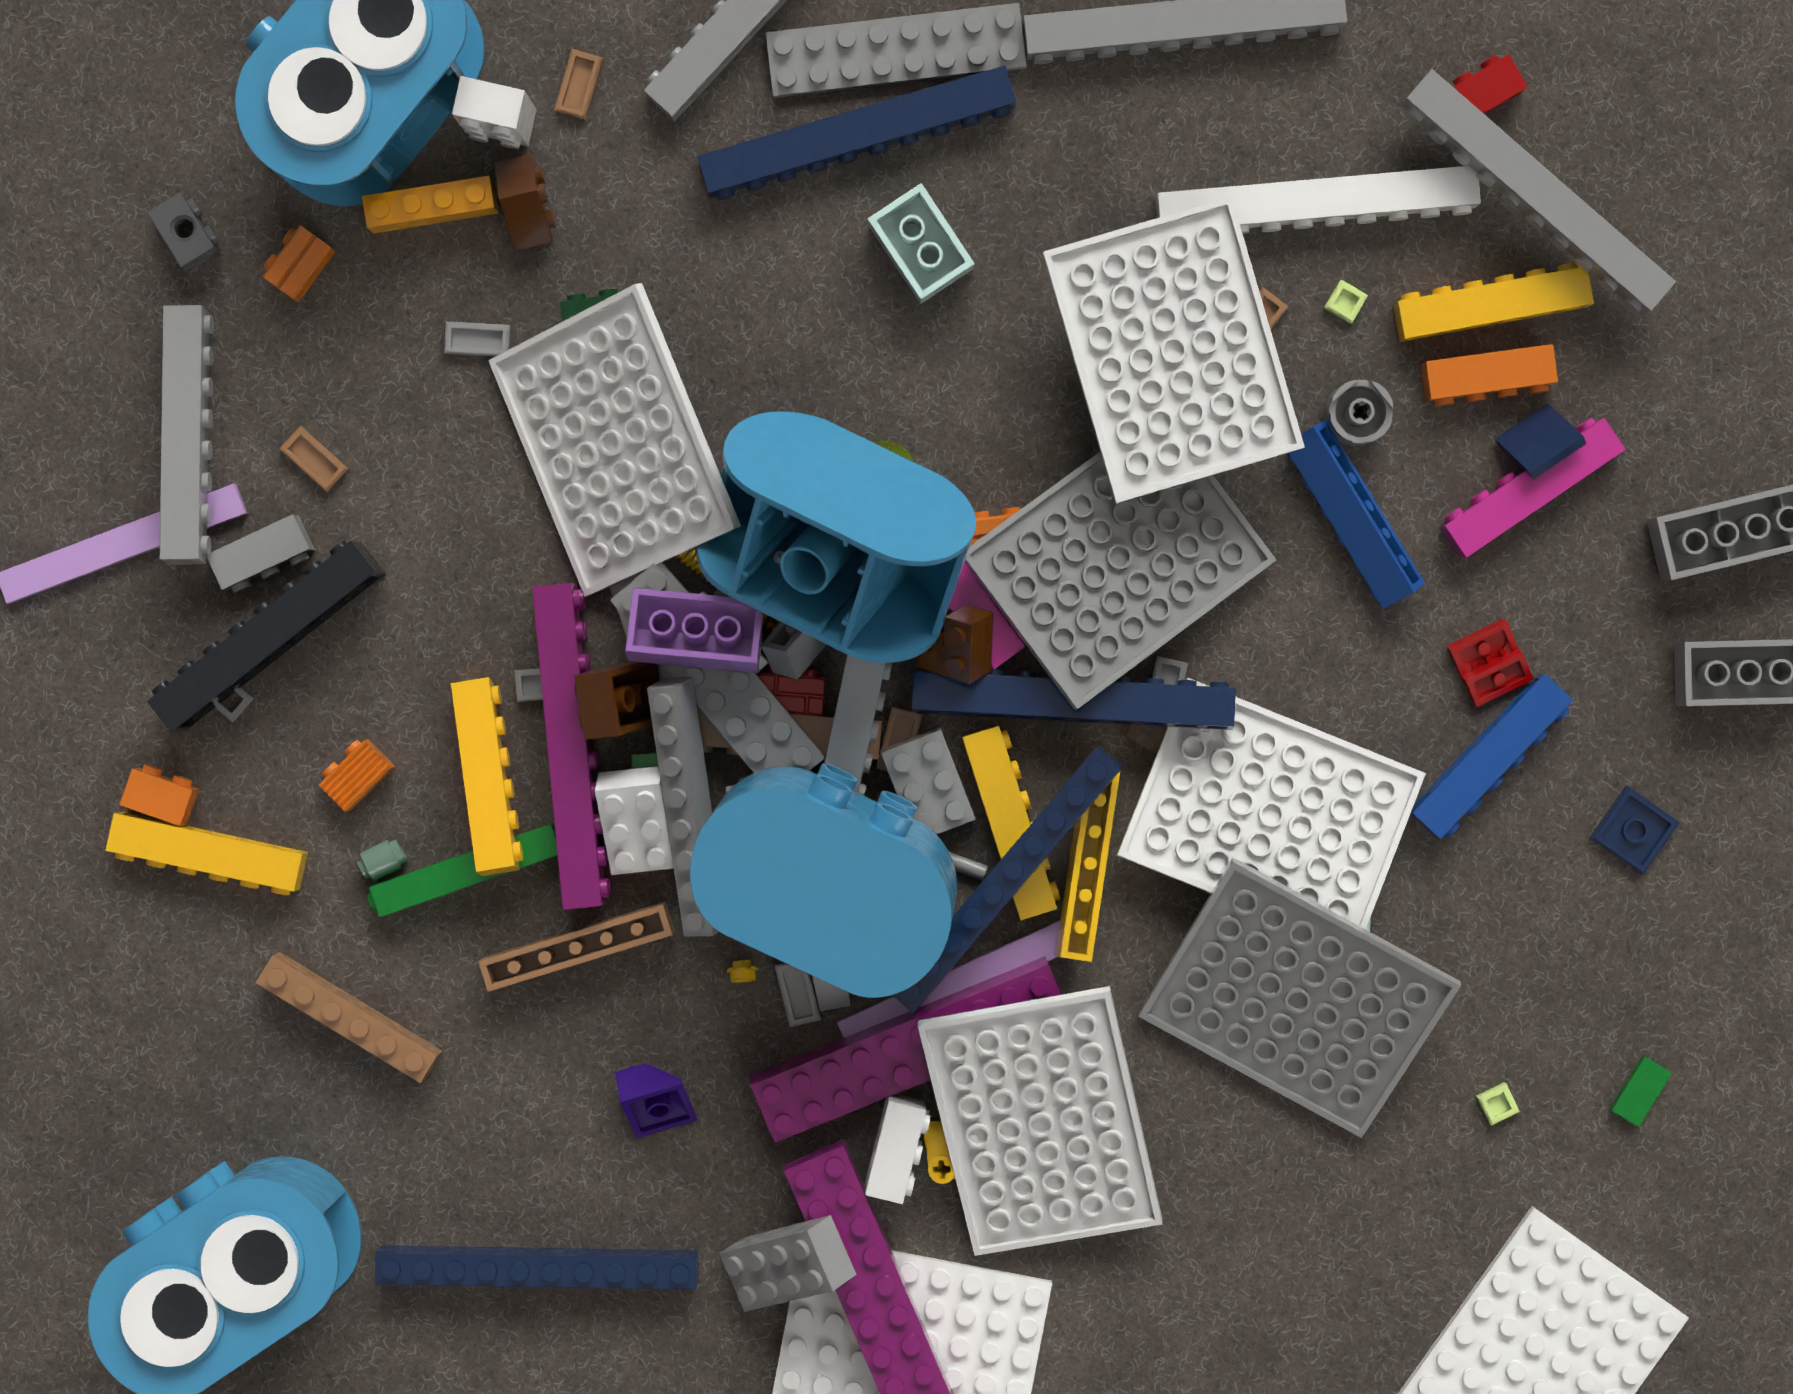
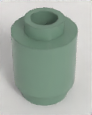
(382, 859)

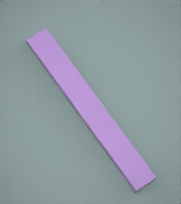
(105, 549)
(991, 964)

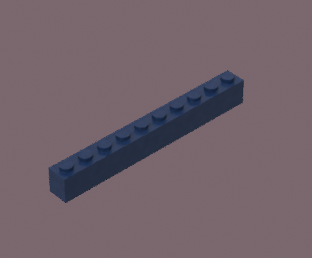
(857, 132)
(1040, 699)
(1017, 868)
(537, 1267)

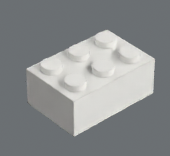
(494, 112)
(634, 820)
(897, 1148)

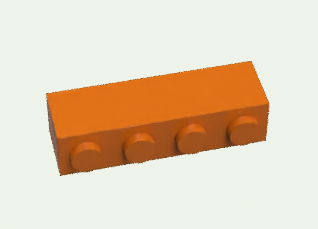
(1489, 373)

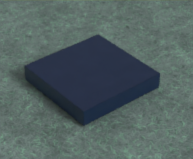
(1540, 441)
(1634, 830)

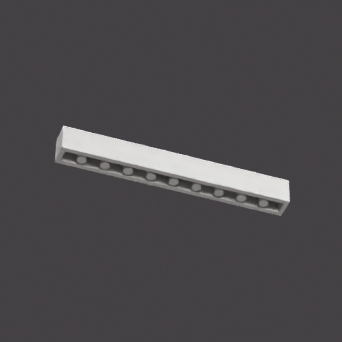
(1339, 198)

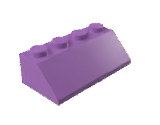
(694, 631)

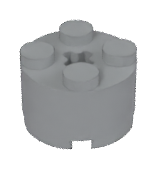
(1376, 415)

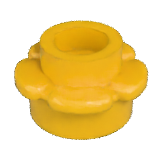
(742, 971)

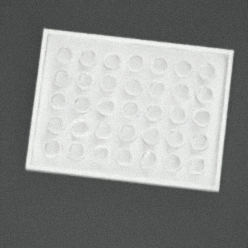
(1173, 349)
(614, 441)
(1278, 801)
(1041, 1121)
(977, 1318)
(1549, 1323)

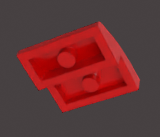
(1490, 662)

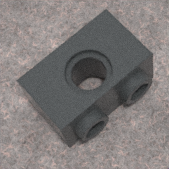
(171, 217)

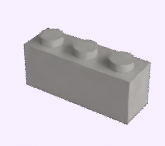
(261, 554)

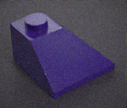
(653, 1099)

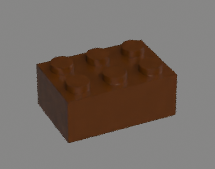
(615, 698)

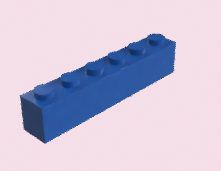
(1355, 516)
(1490, 756)

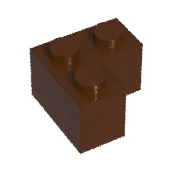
(522, 201)
(962, 646)

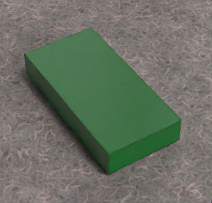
(1640, 1091)

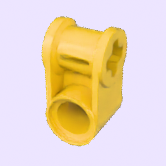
(938, 1154)

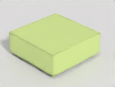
(1345, 301)
(1497, 1103)

